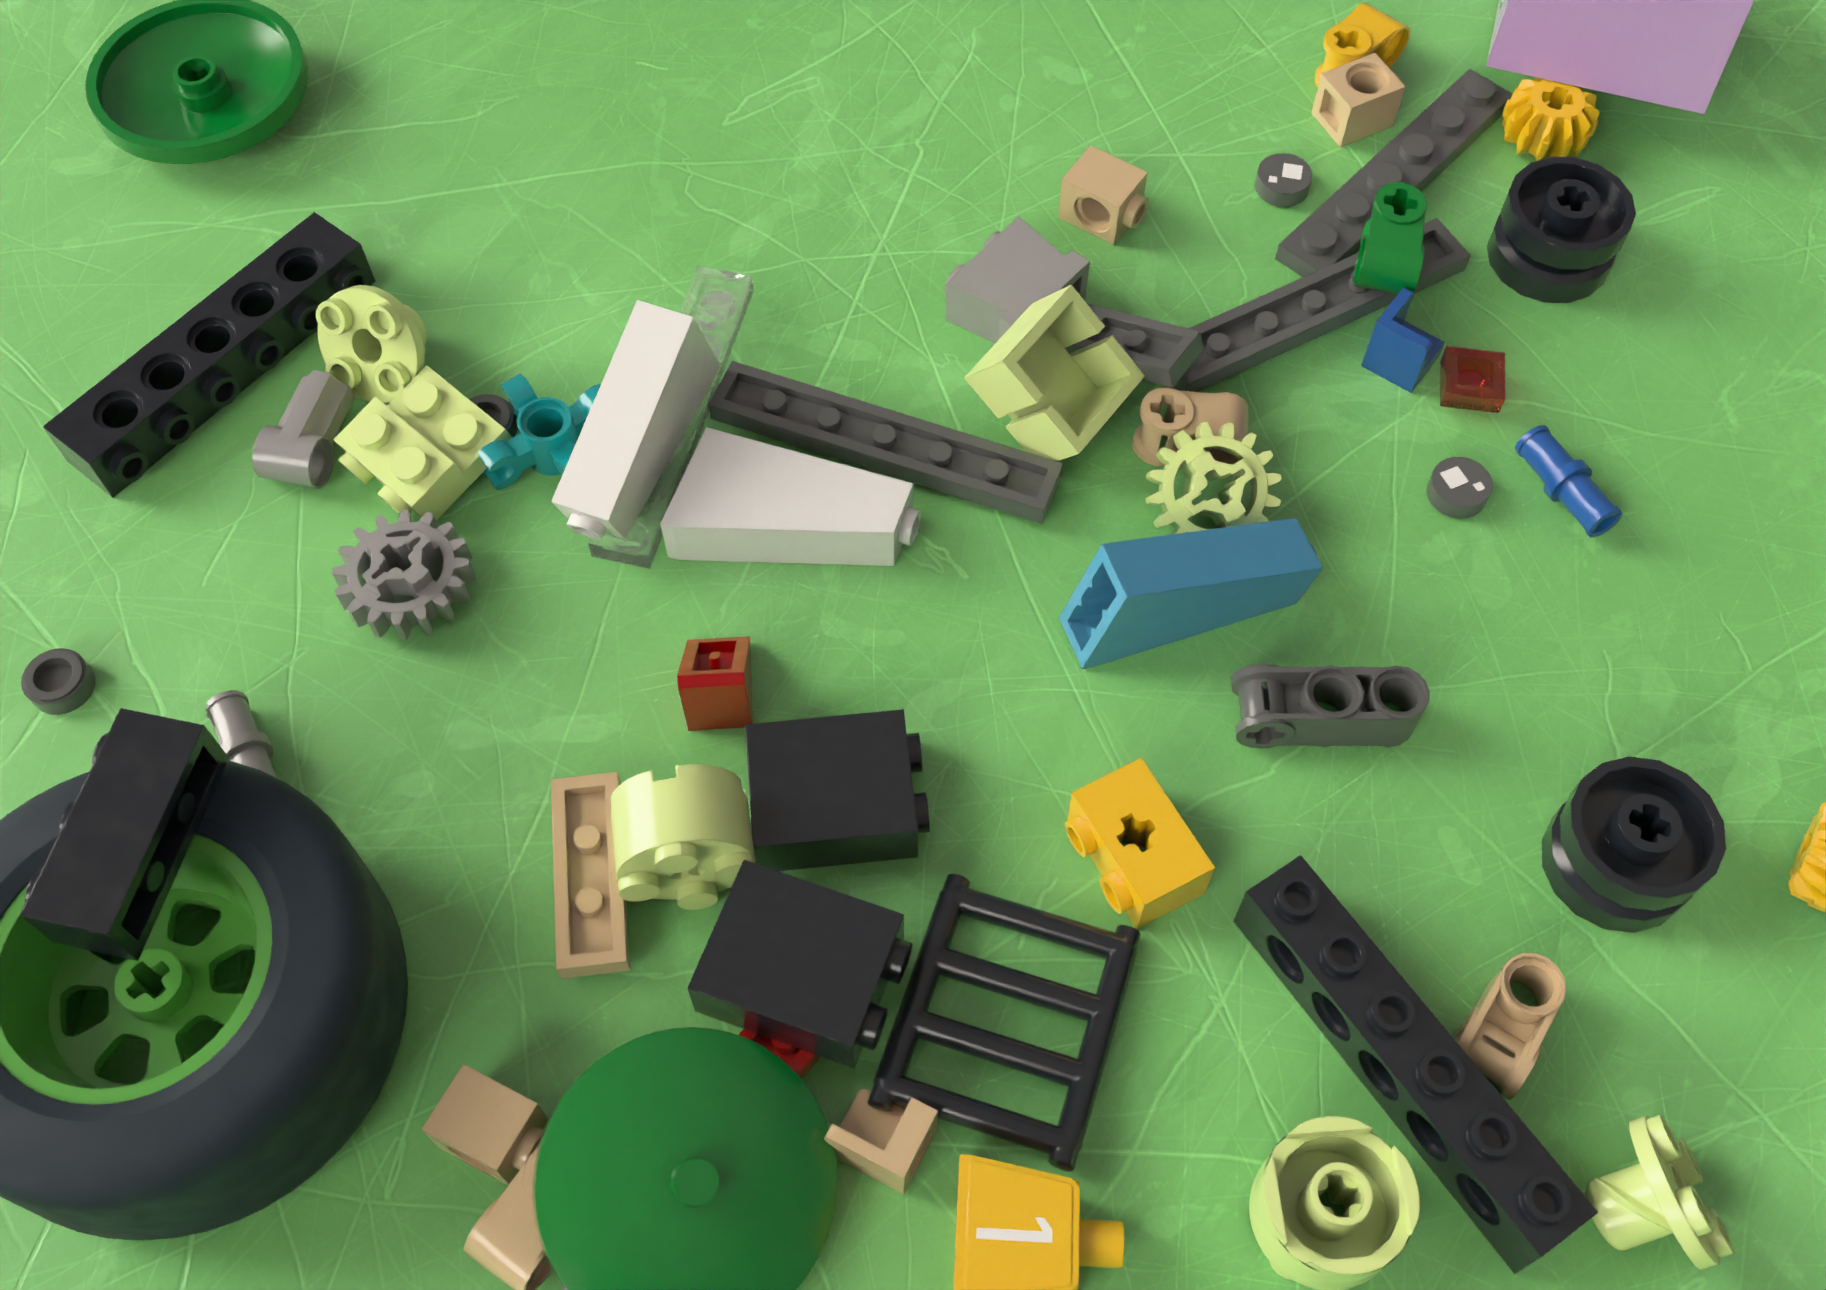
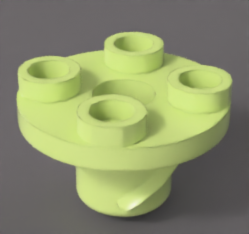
(371, 341)
(1658, 1198)

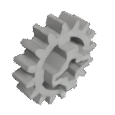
(396, 572)

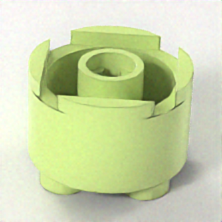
(680, 835)
(1355, 1170)

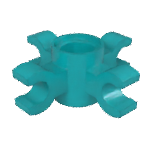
(545, 437)

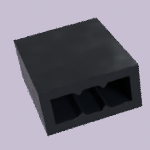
(834, 790)
(801, 964)

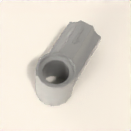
(302, 442)

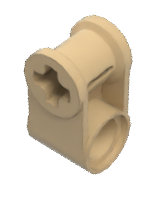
(1185, 412)
(1504, 1033)
(507, 1235)

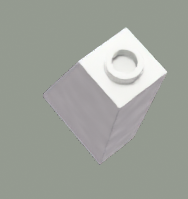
(635, 421)
(784, 507)

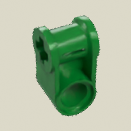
(1392, 240)

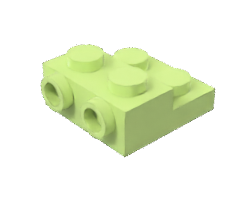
(420, 444)

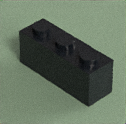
(125, 834)

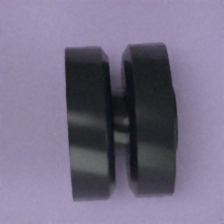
(1560, 229)
(1633, 844)

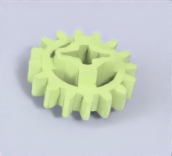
(1199, 463)

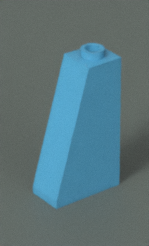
(1185, 585)

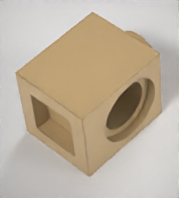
(1357, 99)
(1103, 195)
(486, 1124)

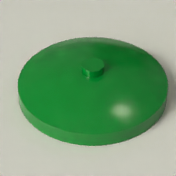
(197, 80)
(685, 1169)

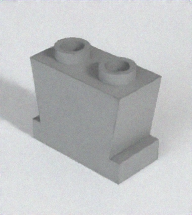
(1007, 278)

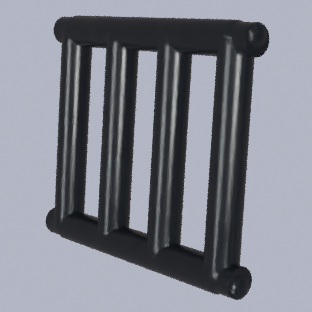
(1079, 1073)

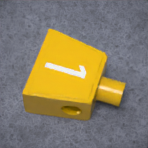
(1025, 1230)

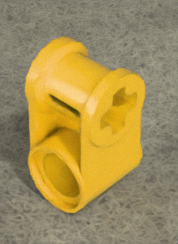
(1362, 34)

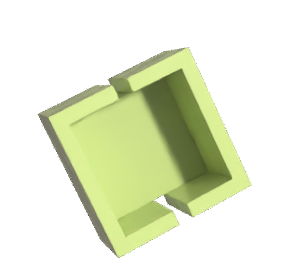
(1050, 394)

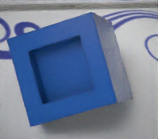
(1399, 348)

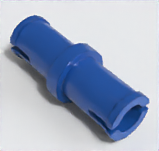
(1568, 481)

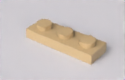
(587, 903)

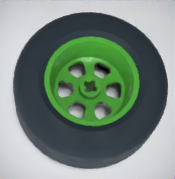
(263, 1096)

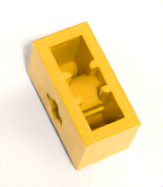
(1137, 810)

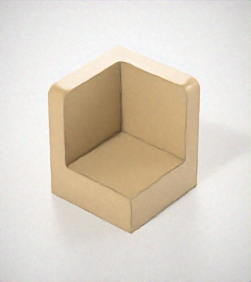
(883, 1142)

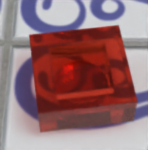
(1472, 379)

